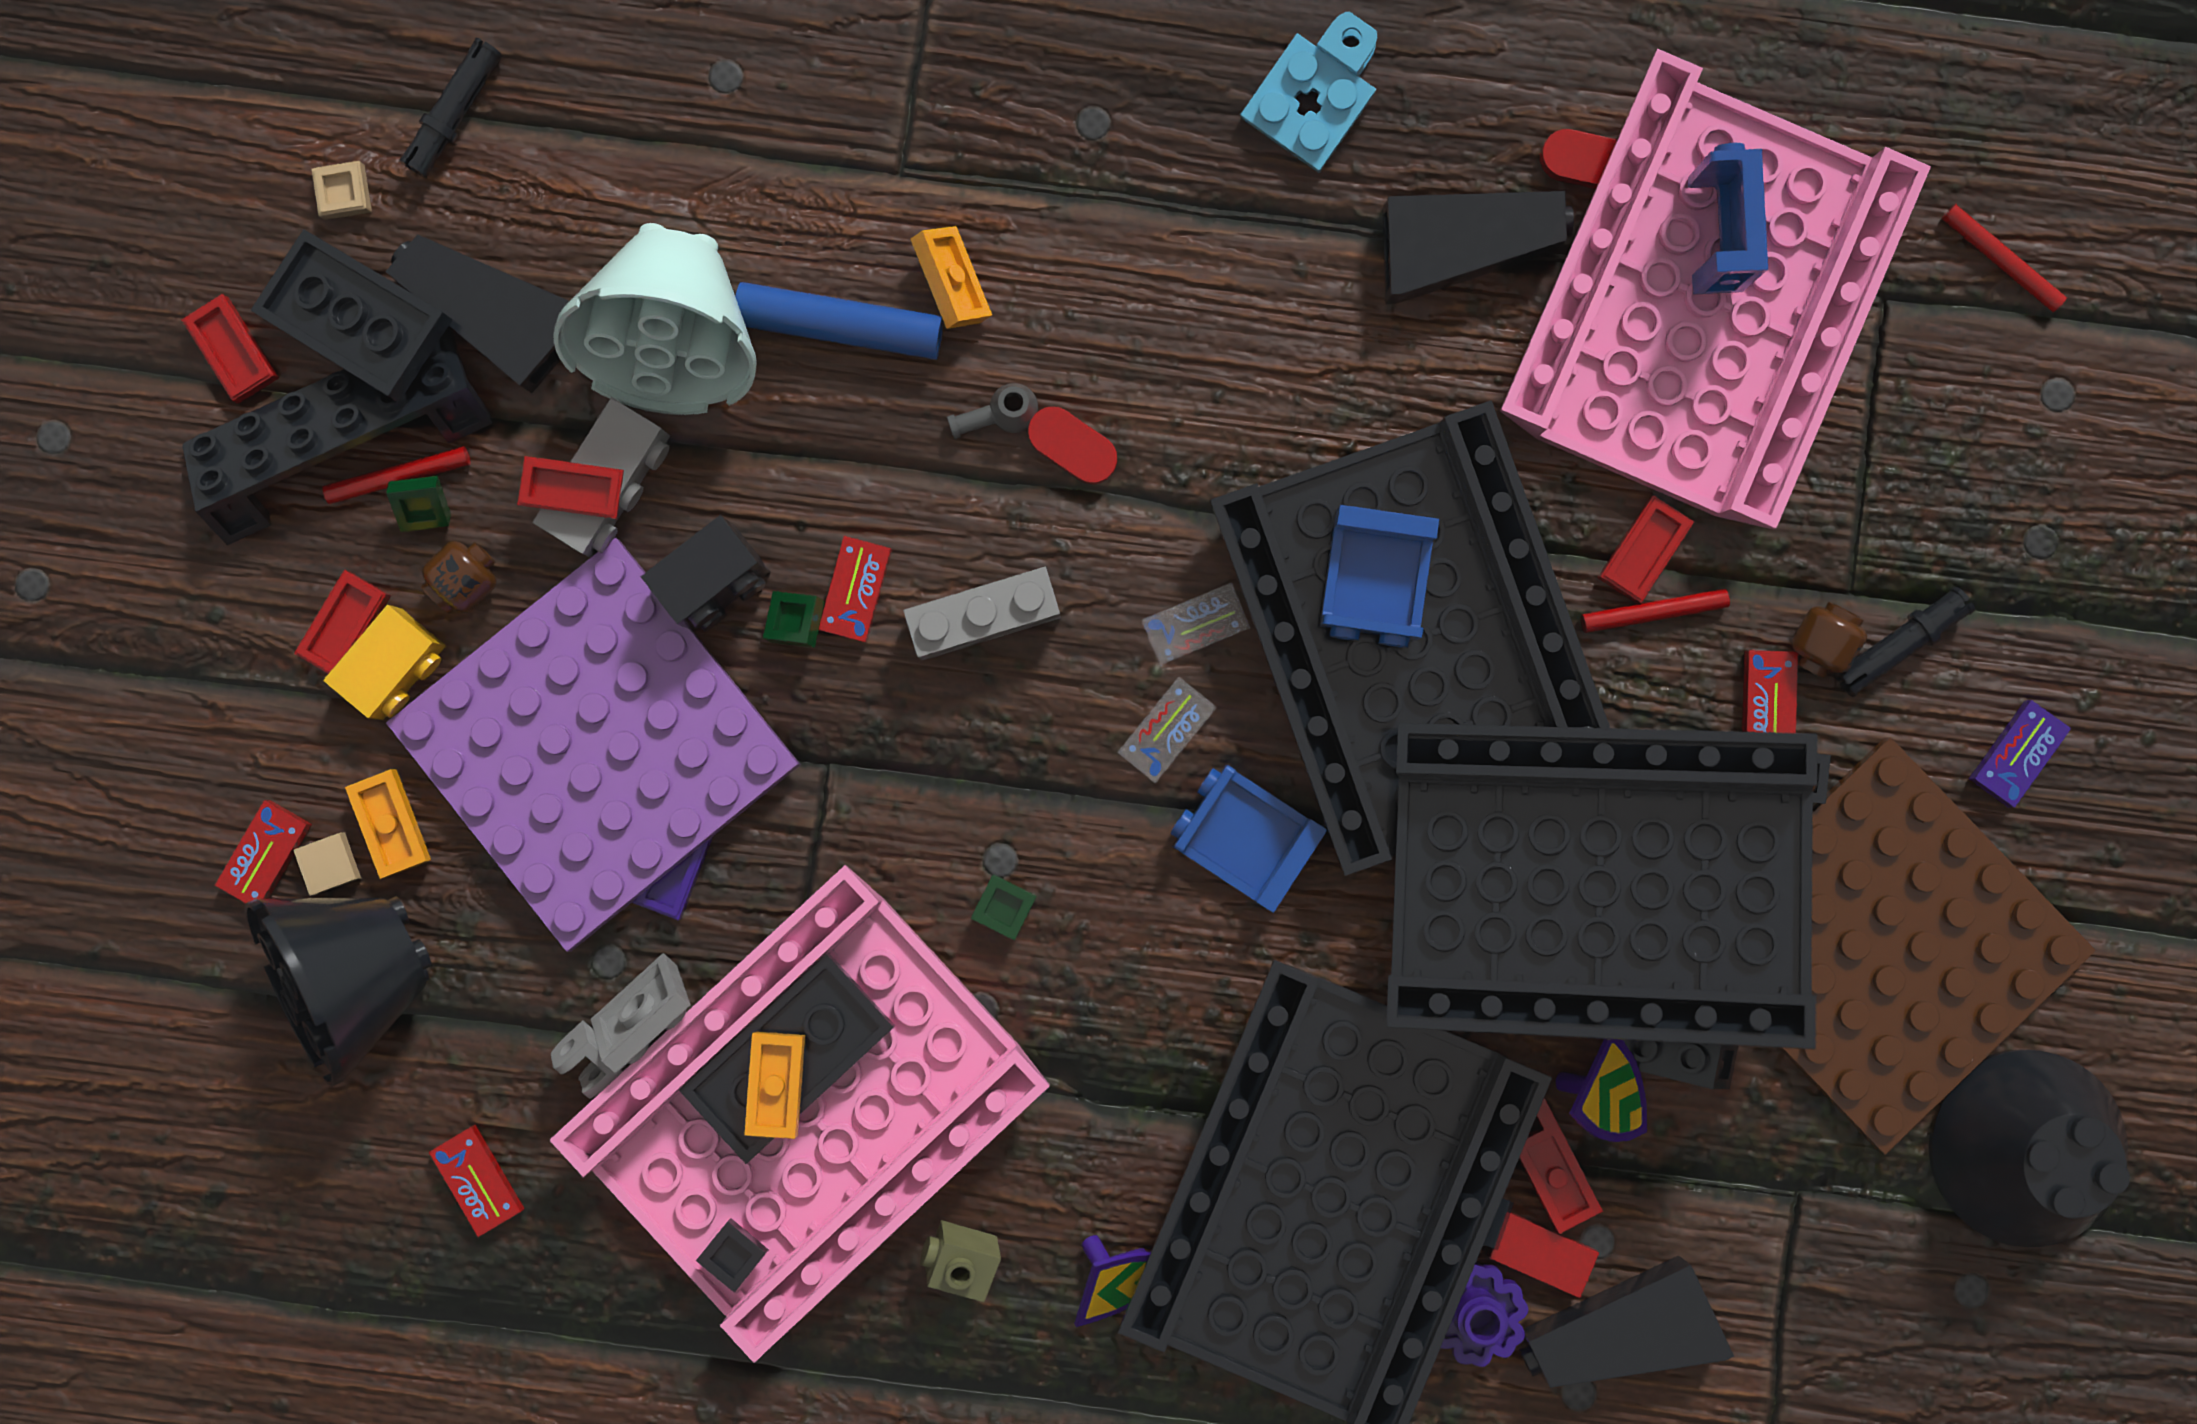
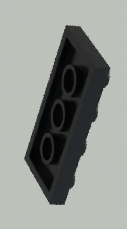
(351, 315)
(838, 1031)

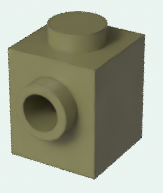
(961, 1260)

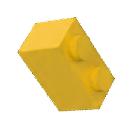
(386, 664)

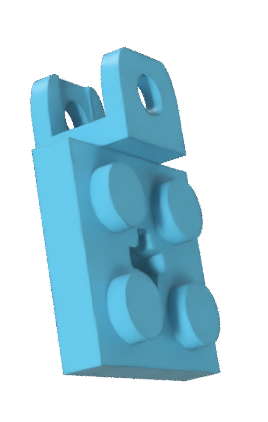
(1329, 71)

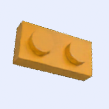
(951, 277)
(388, 823)
(774, 1085)

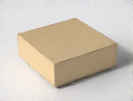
(341, 190)
(327, 864)

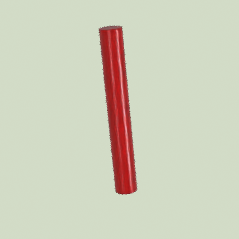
(2004, 258)
(380, 479)
(1655, 610)

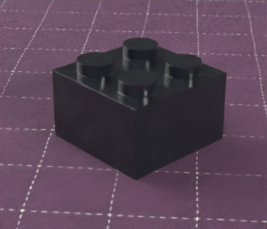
(707, 575)

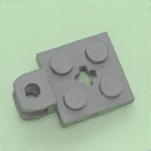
(624, 1026)

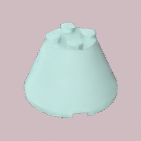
(660, 326)

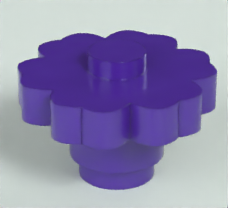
(1486, 1318)

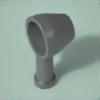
(997, 413)

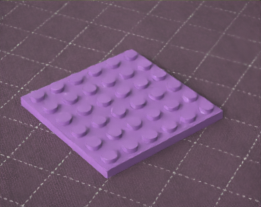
(592, 745)

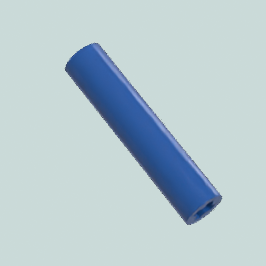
(840, 320)

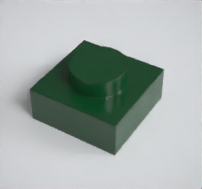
(418, 503)
(793, 619)
(1003, 907)

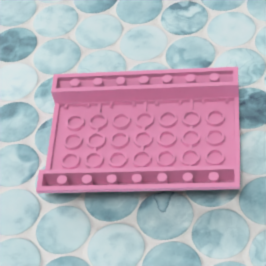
(1719, 387)
(862, 1148)

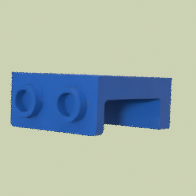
(1741, 216)
(1377, 575)
(1247, 837)

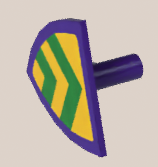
(1611, 1095)
(1109, 1282)

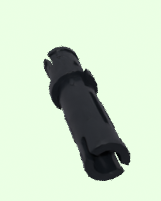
(456, 99)
(1920, 629)

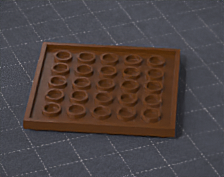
(1917, 946)

